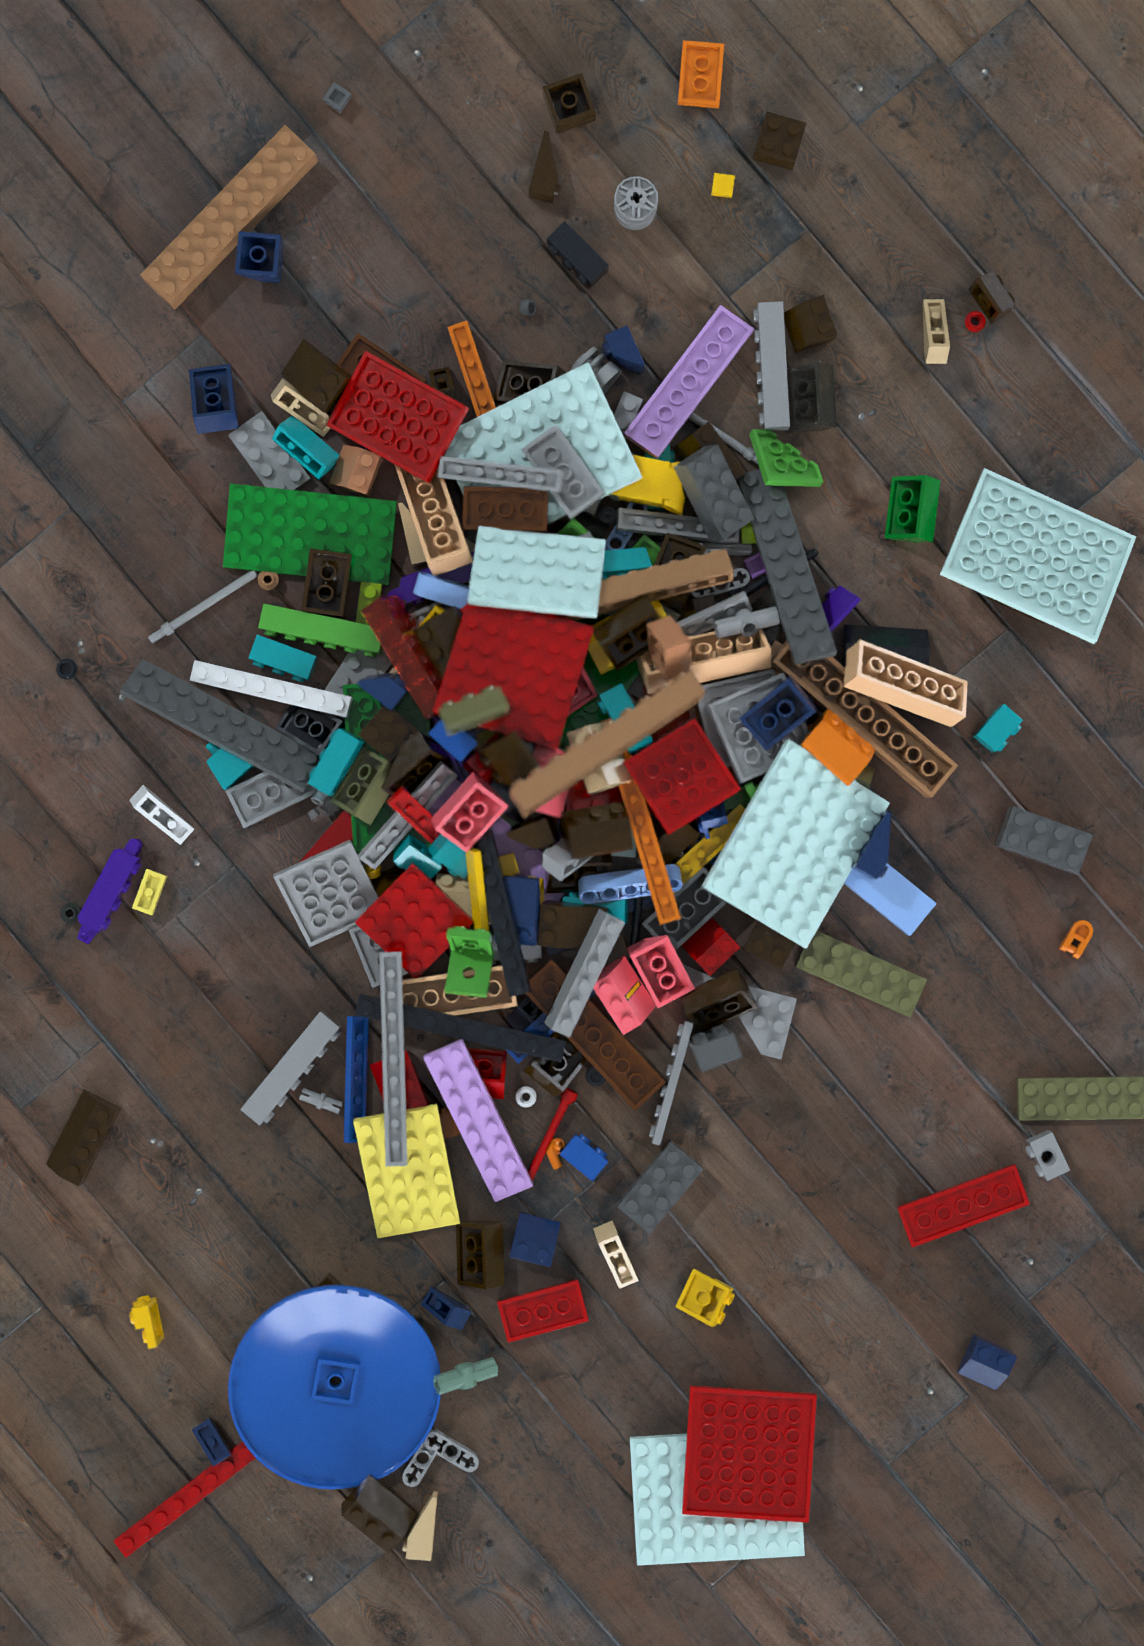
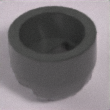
(528, 307)

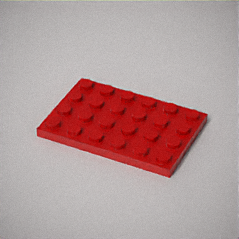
(397, 416)

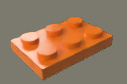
(700, 74)

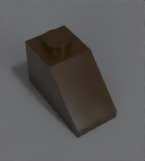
(442, 381)

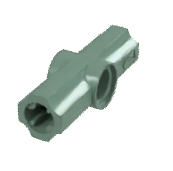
(465, 1375)

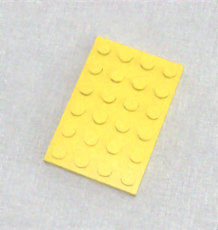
(410, 1195)

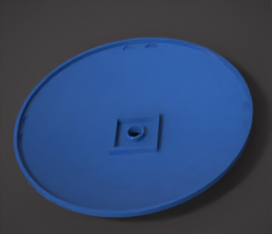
(327, 1431)

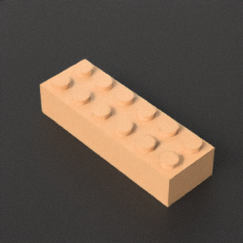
(435, 522)
(714, 658)
(905, 683)
(430, 994)

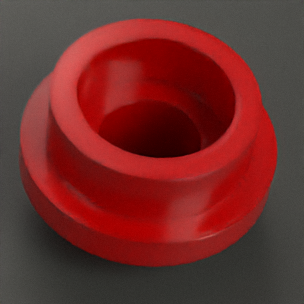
(979, 317)

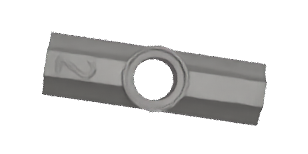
(746, 622)

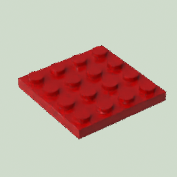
(681, 776)
(413, 920)

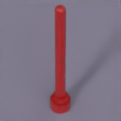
(567, 1097)

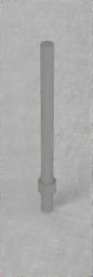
(748, 453)
(168, 628)

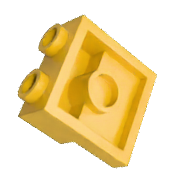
(705, 1298)
(147, 1316)

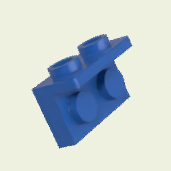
(713, 818)

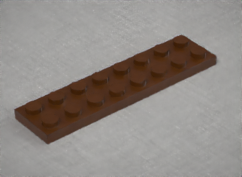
(600, 1041)

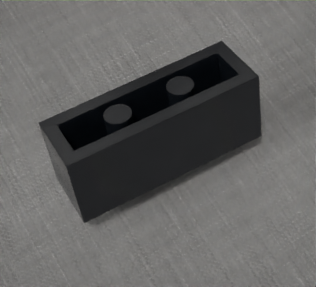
(577, 255)

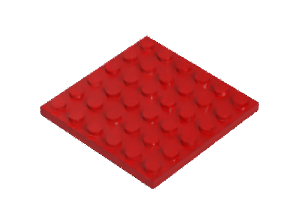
(527, 656)
(749, 1454)

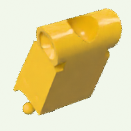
(657, 488)

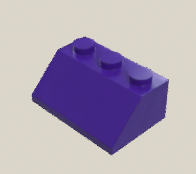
(838, 605)

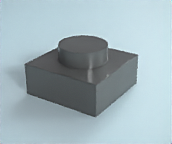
(337, 97)

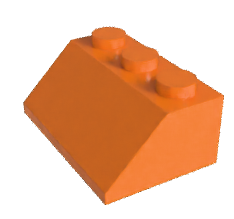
(838, 747)

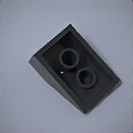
(309, 727)

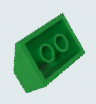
(912, 508)

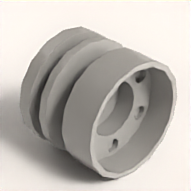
(632, 214)
(606, 374)

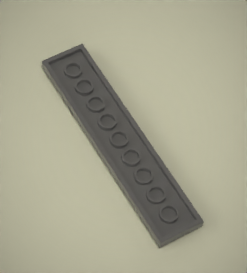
(787, 569)
(220, 724)

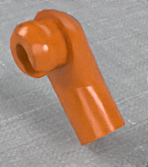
(553, 1152)

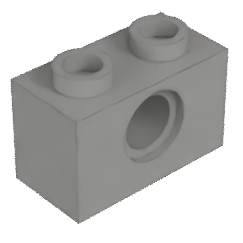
(1056, 1164)

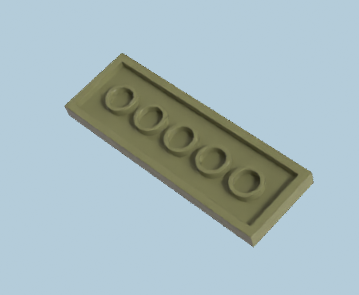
(862, 973)
(1080, 1098)

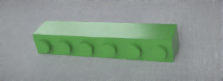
(320, 629)

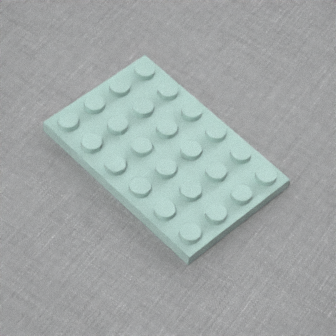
(537, 572)

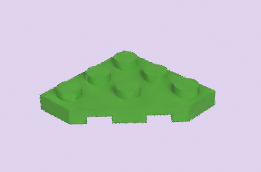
(782, 463)

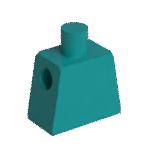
(226, 766)

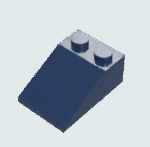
(213, 399)
(778, 713)
(875, 851)
(525, 905)

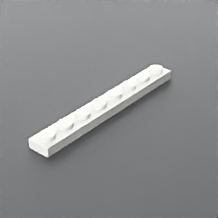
(271, 689)

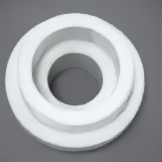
(526, 1103)

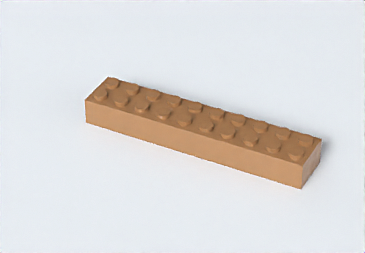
(233, 210)
(875, 721)
(607, 743)

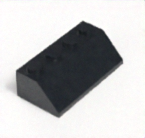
(902, 641)

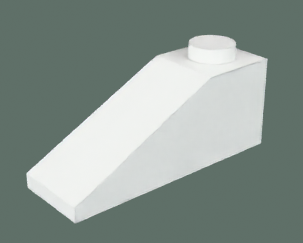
(161, 814)

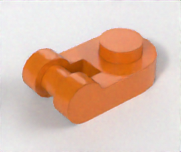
(1081, 931)

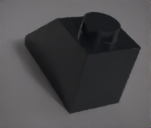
(523, 1014)

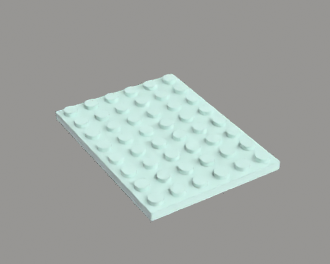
(578, 410)
(1038, 556)
(795, 844)
(670, 1537)

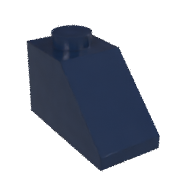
(446, 1309)

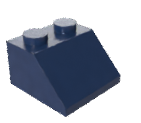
(259, 256)
(622, 350)
(386, 688)
(535, 1239)
(987, 1362)

